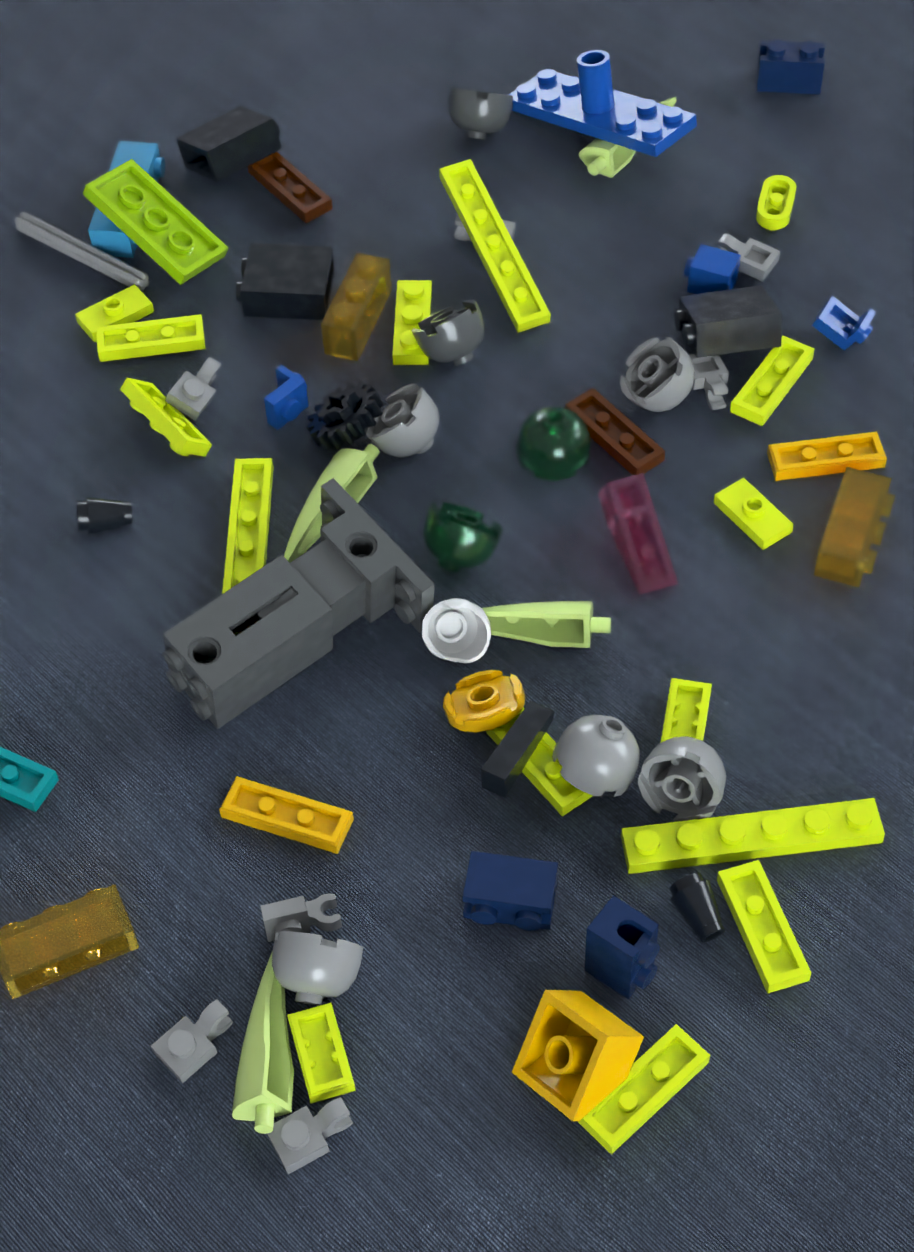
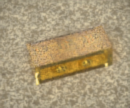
(356, 306)
(854, 527)
(65, 941)

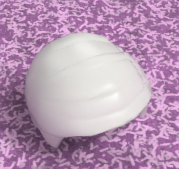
(456, 631)

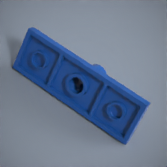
(597, 110)

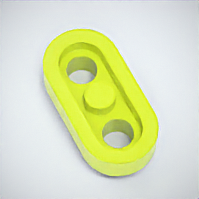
(776, 202)

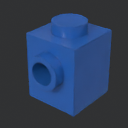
(712, 270)

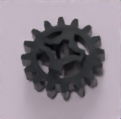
(344, 415)

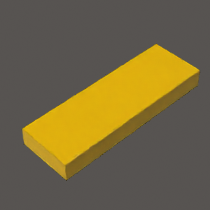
(826, 456)
(286, 814)

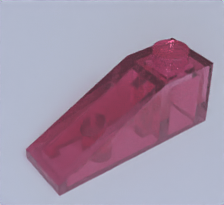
(637, 533)

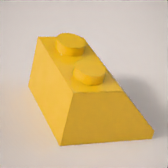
(575, 1052)

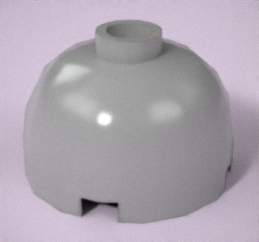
(658, 375)
(406, 423)
(598, 755)
(683, 778)
(314, 965)

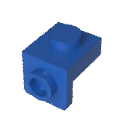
(842, 324)
(287, 400)

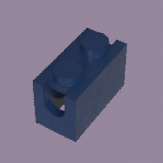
(790, 67)
(510, 891)
(622, 948)

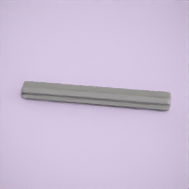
(81, 251)

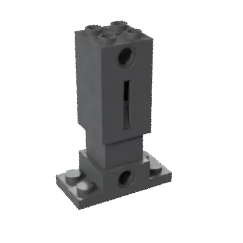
(293, 611)

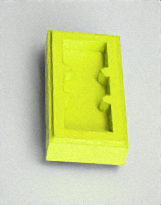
(119, 308)
(753, 513)
(686, 709)
(321, 1053)

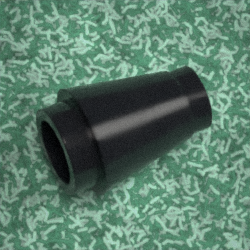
(102, 514)
(698, 906)

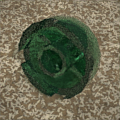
(554, 443)
(459, 536)

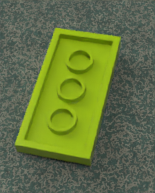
(155, 221)

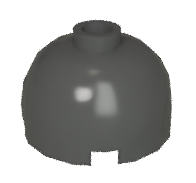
(479, 111)
(451, 333)

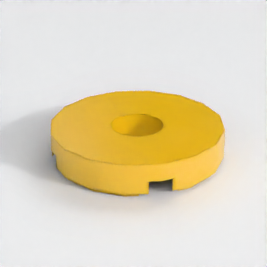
(470, 714)

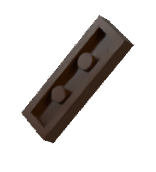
(291, 187)
(617, 433)

